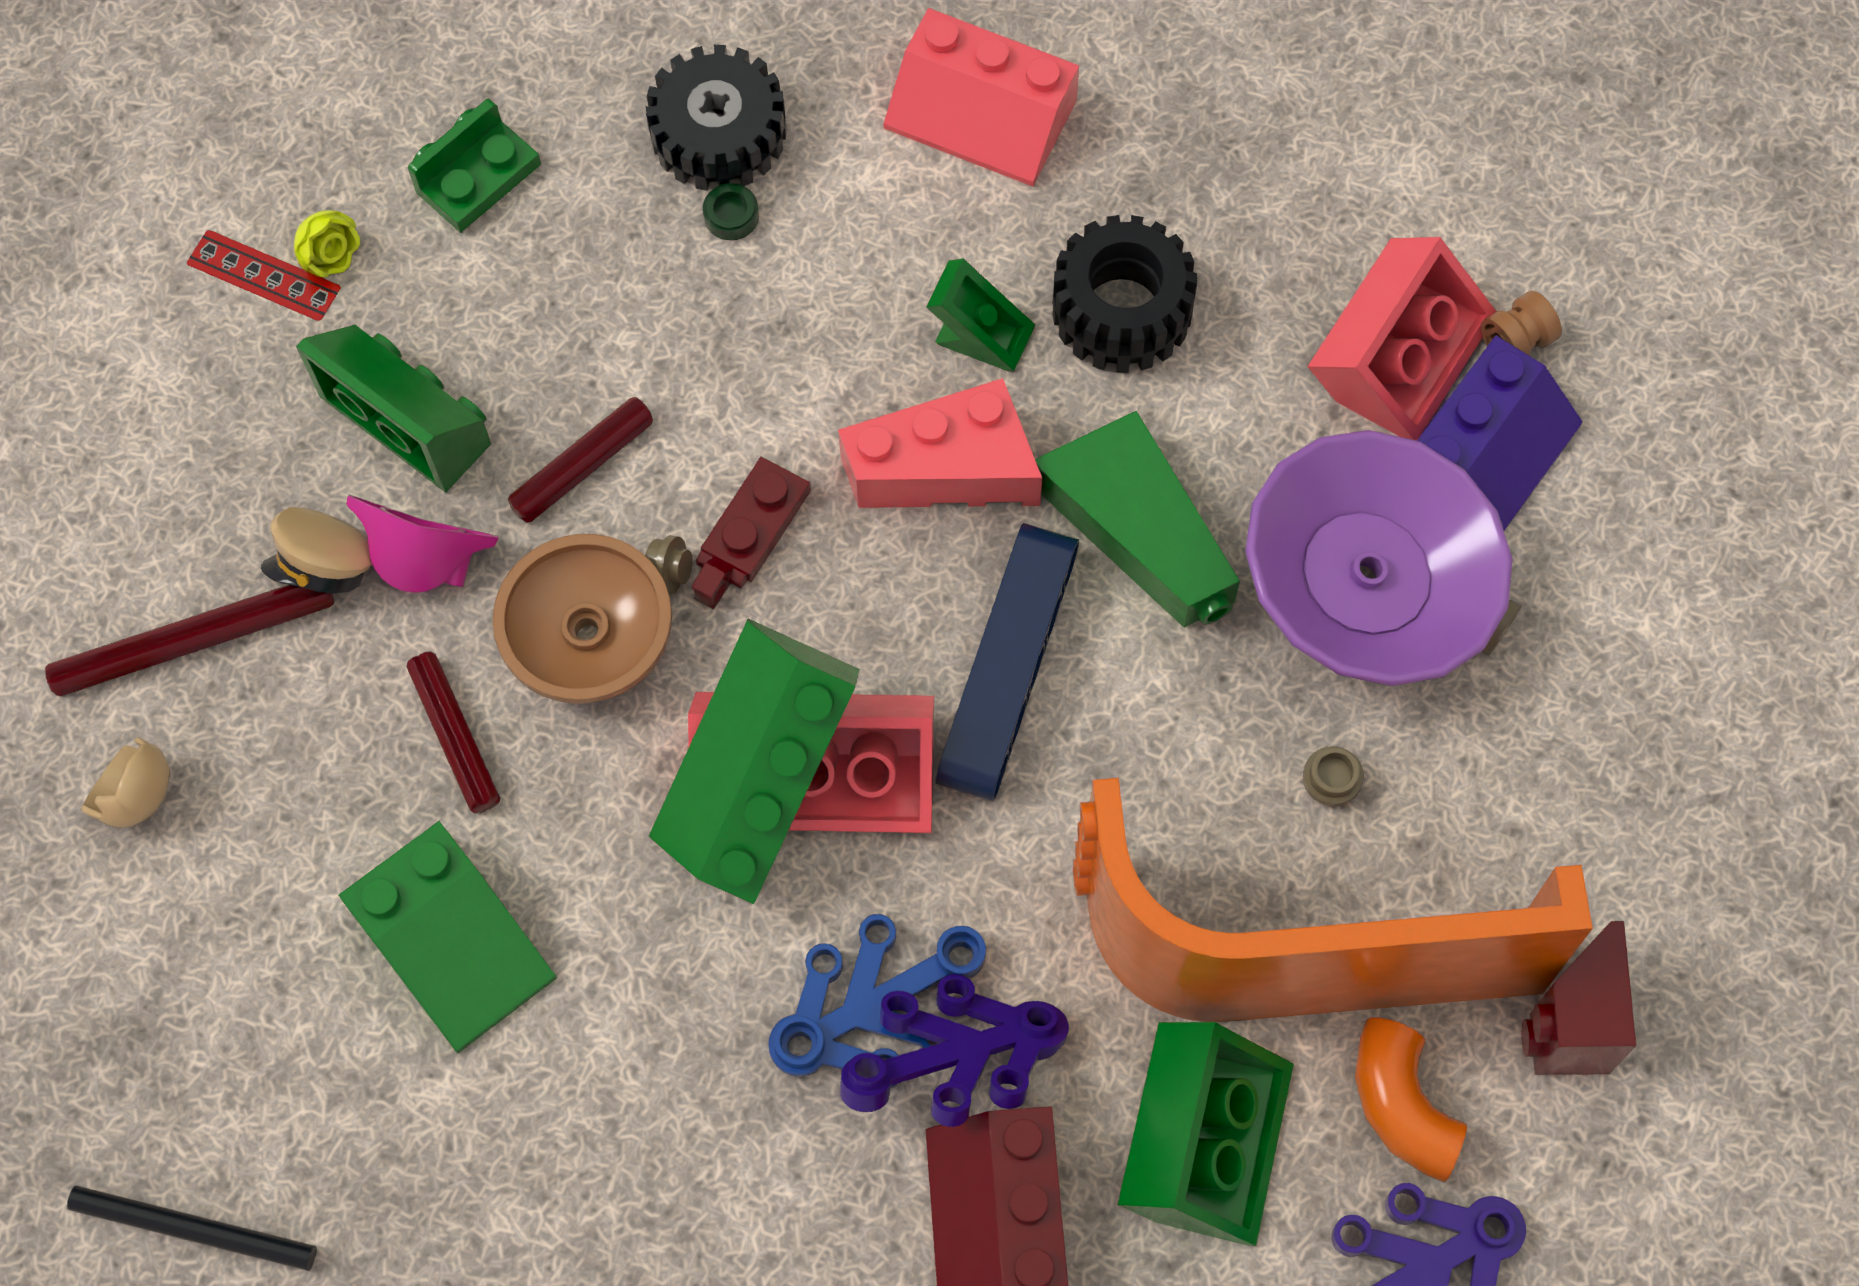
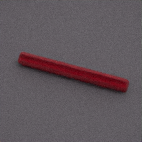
(183, 637)

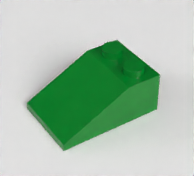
(447, 936)

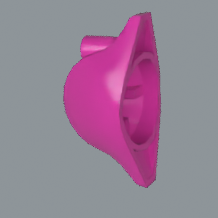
(415, 551)

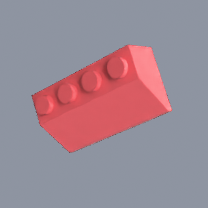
(873, 769)

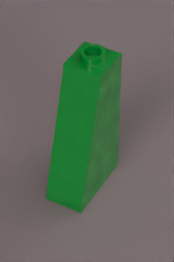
(1141, 518)

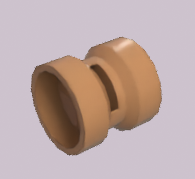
(1527, 325)

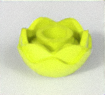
(326, 243)

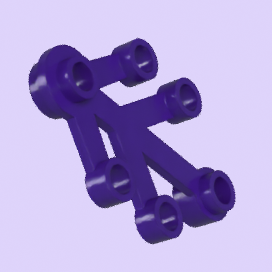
(1030, 1028)
(1433, 1264)

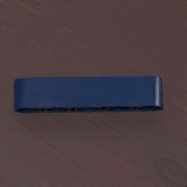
(1007, 662)

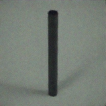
(191, 1228)

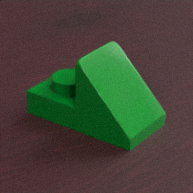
(978, 317)

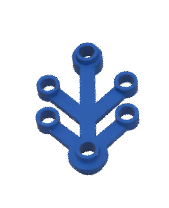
(863, 1000)

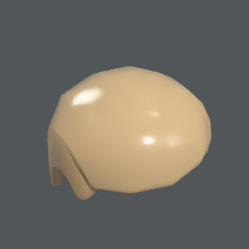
(130, 786)

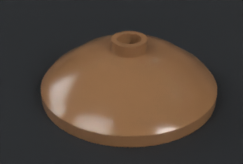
(573, 586)

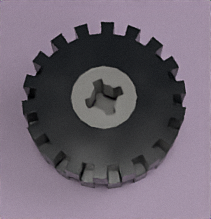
(709, 144)

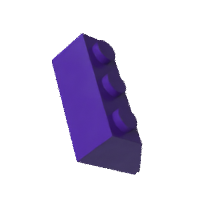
(1504, 426)

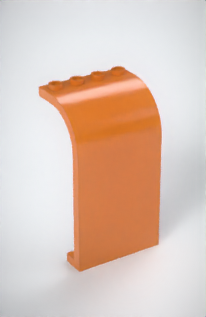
(1314, 968)

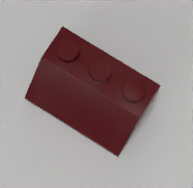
(997, 1200)

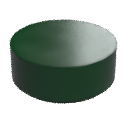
(730, 211)

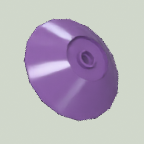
(1409, 520)

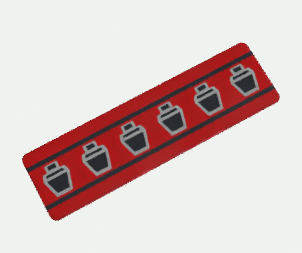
(263, 275)

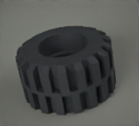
(1132, 254)

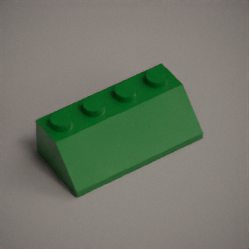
(753, 759)

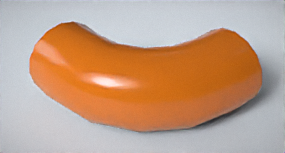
(1396, 1103)

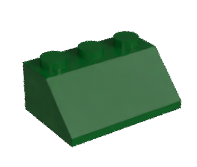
(396, 402)
(1206, 1132)

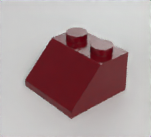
(1586, 1014)

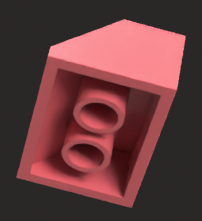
(981, 96)
(1403, 336)

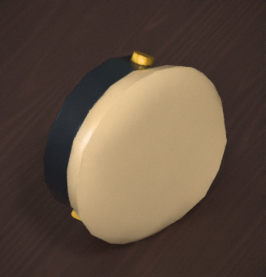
(316, 552)

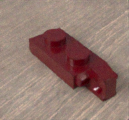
(748, 530)

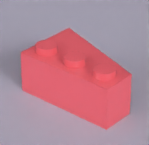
(943, 452)

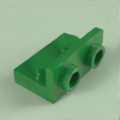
(471, 166)

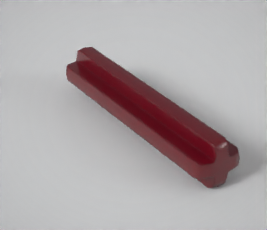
(580, 459)
(453, 732)

